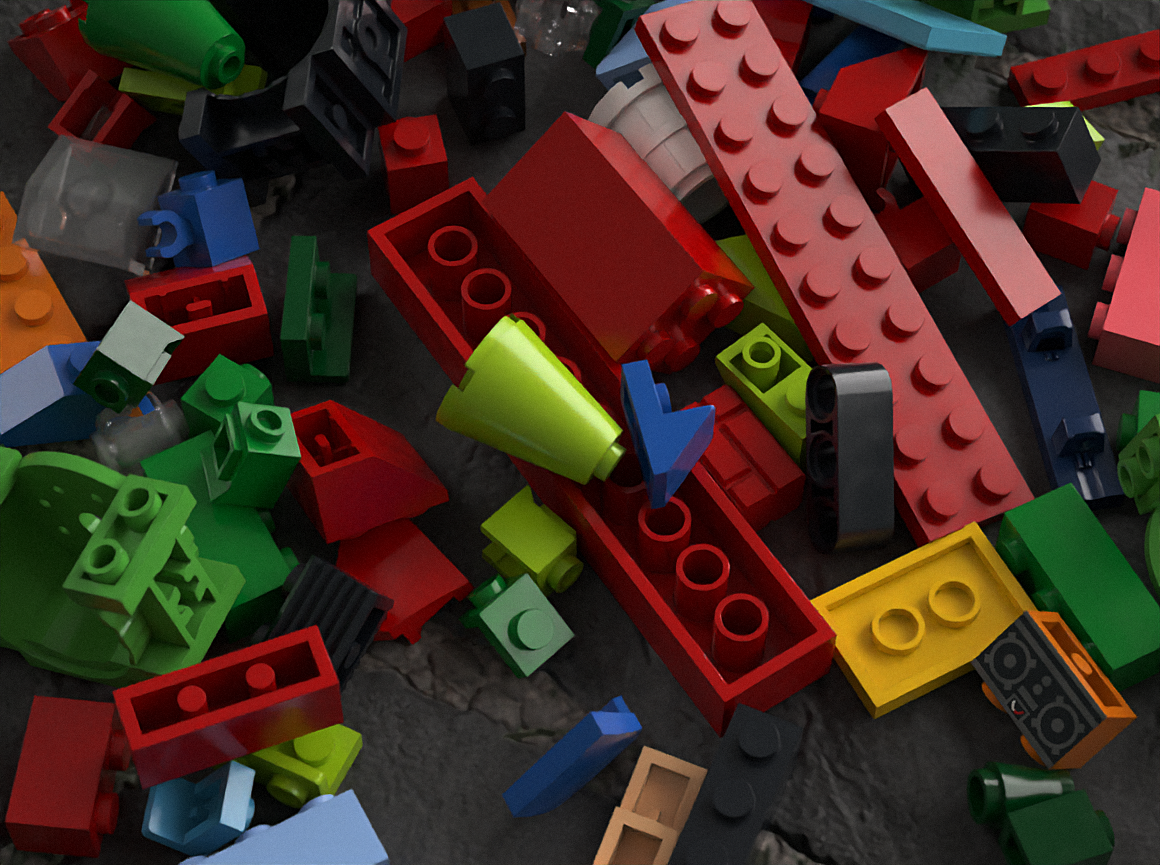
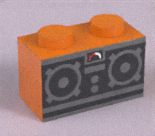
(1052, 691)

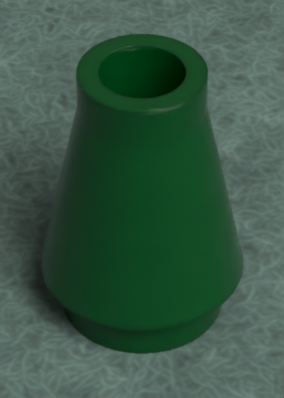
(1010, 787)

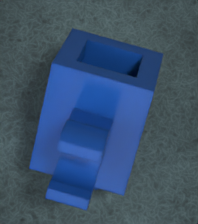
(203, 222)

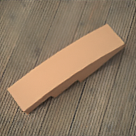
(651, 811)

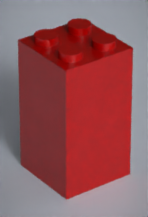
(618, 245)

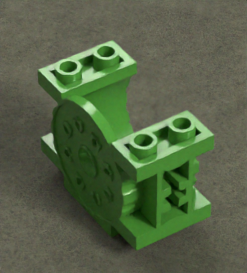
(106, 594)

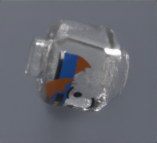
(137, 433)

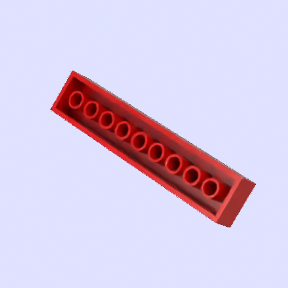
(682, 572)

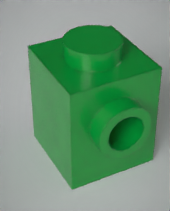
(218, 392)

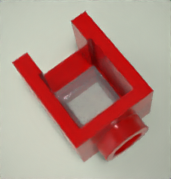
(101, 114)

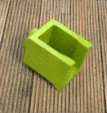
(533, 543)

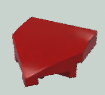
(407, 569)

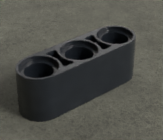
(849, 457)

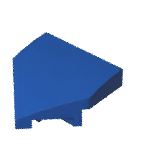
(574, 760)

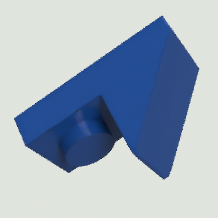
(663, 440)

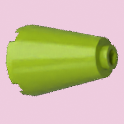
(531, 407)

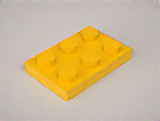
(921, 618)

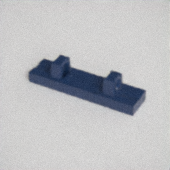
(1064, 405)

